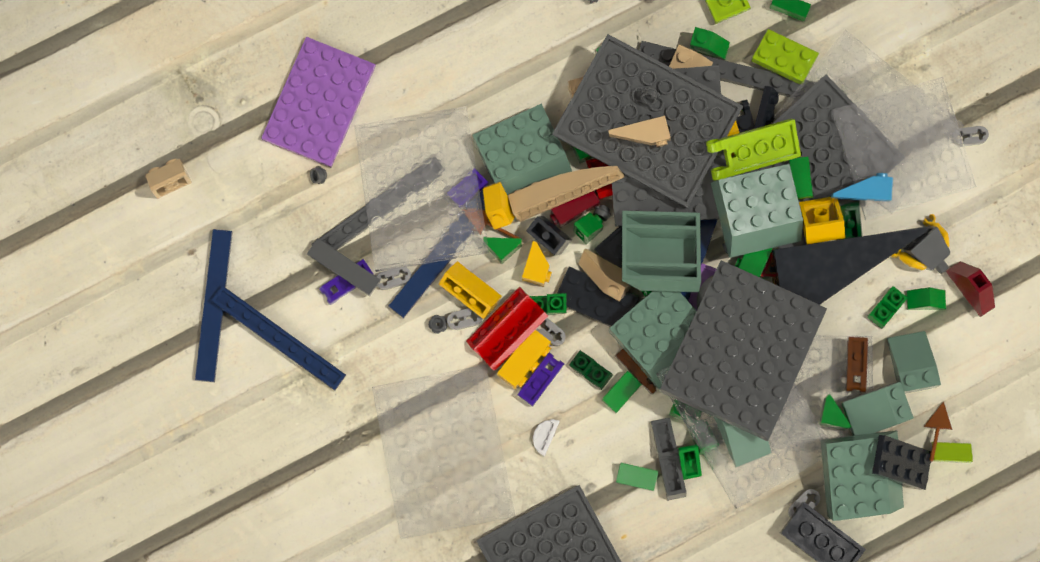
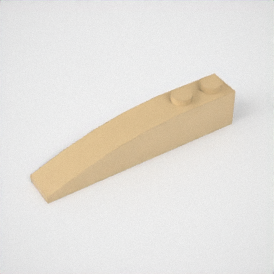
(560, 189)

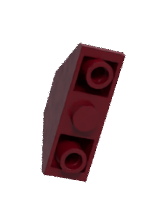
(973, 286)

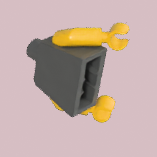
(928, 249)

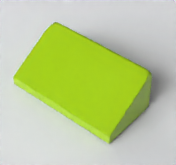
(953, 452)

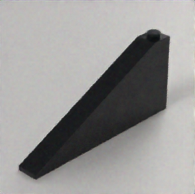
(827, 267)

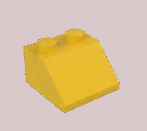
(822, 220)

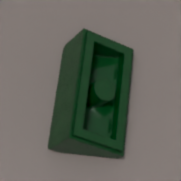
(852, 219)

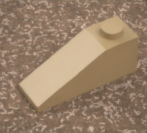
(646, 132)
(604, 274)

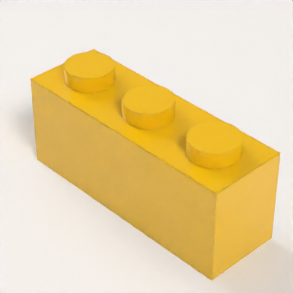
(470, 290)
(524, 360)

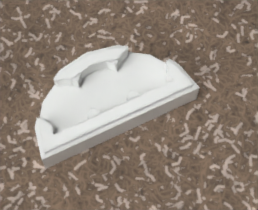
(544, 434)

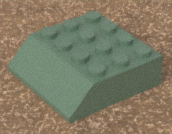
(522, 150)
(758, 210)
(661, 250)
(654, 331)
(849, 480)

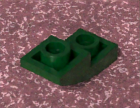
(590, 370)

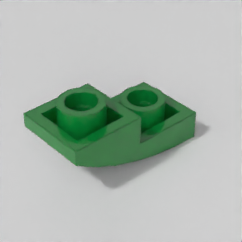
(802, 177)
(552, 303)
(887, 307)

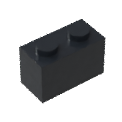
(549, 235)

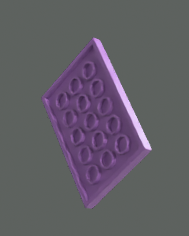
(318, 102)

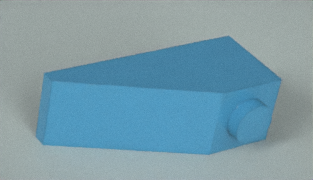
(871, 189)

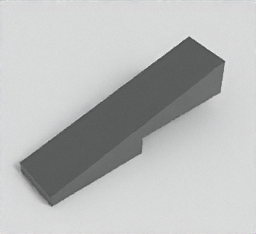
(343, 267)
(668, 459)

